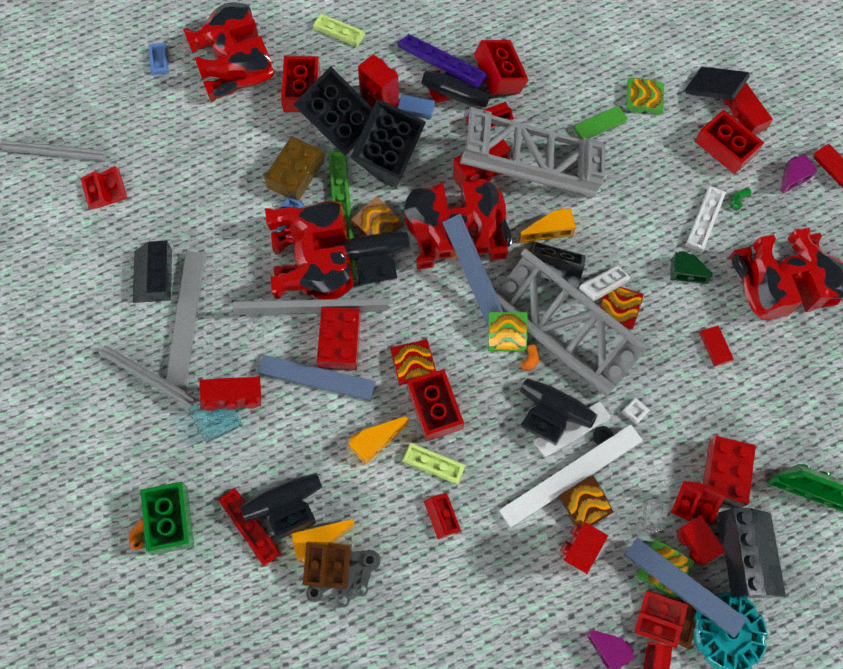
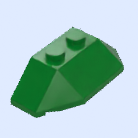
(811, 485)

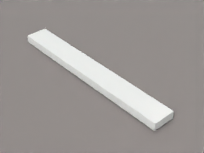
(570, 476)

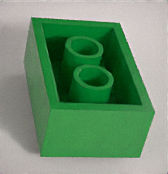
(167, 518)

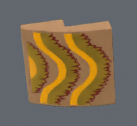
(376, 218)

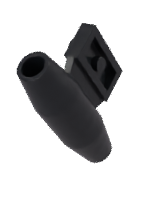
(455, 88)
(373, 253)
(552, 411)
(284, 505)

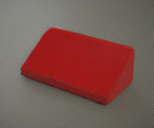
(442, 516)

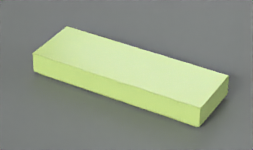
(339, 30)
(433, 463)

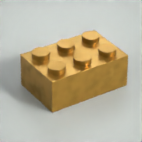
(294, 168)

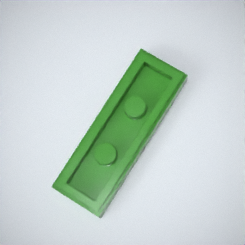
(600, 123)

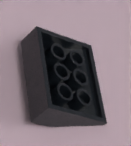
(335, 110)
(387, 142)
(751, 553)

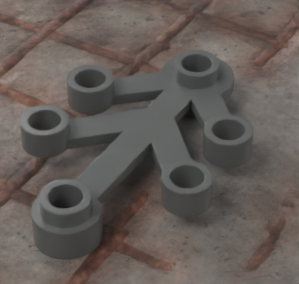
(361, 565)

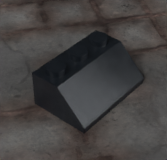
(563, 262)
(152, 272)

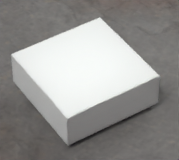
(635, 411)

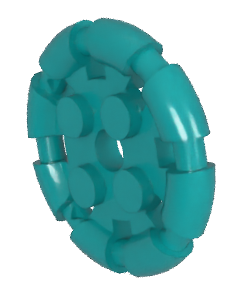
(737, 645)

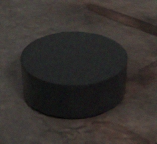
(602, 434)

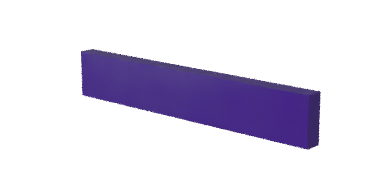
(442, 60)

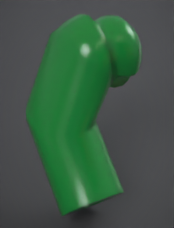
(739, 195)

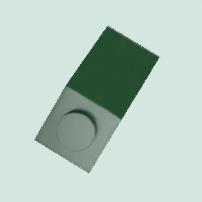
(689, 269)

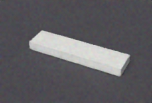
(705, 219)
(604, 283)
(572, 432)

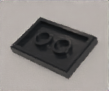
(717, 83)

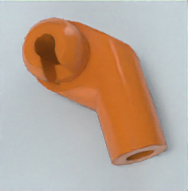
(532, 359)
(136, 536)

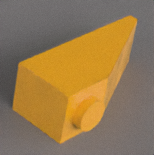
(554, 225)
(374, 439)
(326, 533)

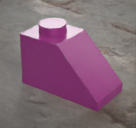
(797, 172)
(611, 649)

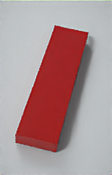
(251, 530)

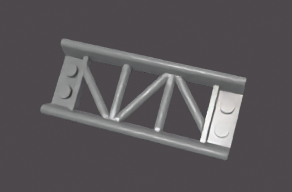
(590, 154)
(610, 370)

